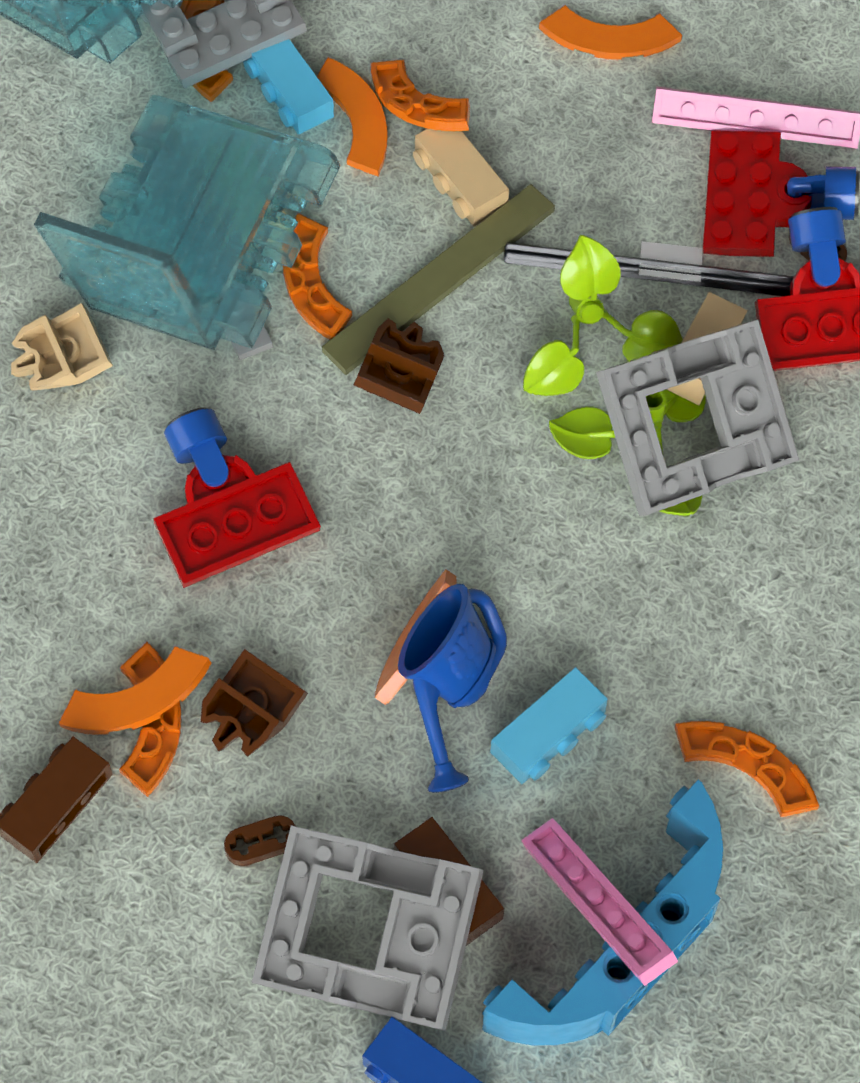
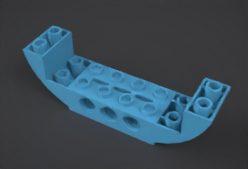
(596, 998)

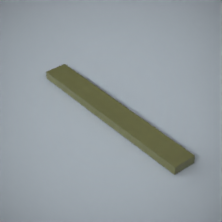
(441, 276)

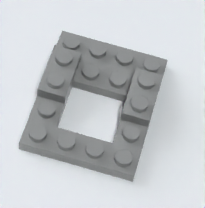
(220, 35)
(741, 402)
(420, 940)

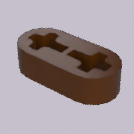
(257, 832)

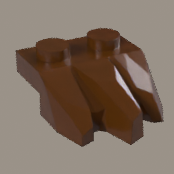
(400, 365)
(250, 704)

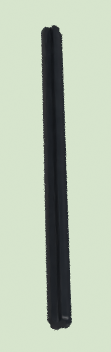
(629, 267)

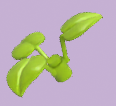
(585, 273)
(588, 432)

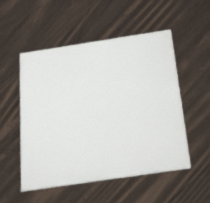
(671, 253)

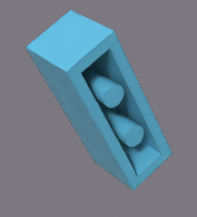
(291, 85)
(549, 727)

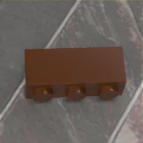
(53, 798)
(432, 842)

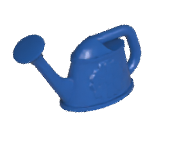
(453, 660)

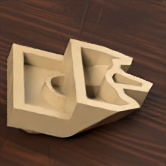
(60, 350)

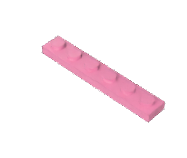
(748, 114)
(600, 902)

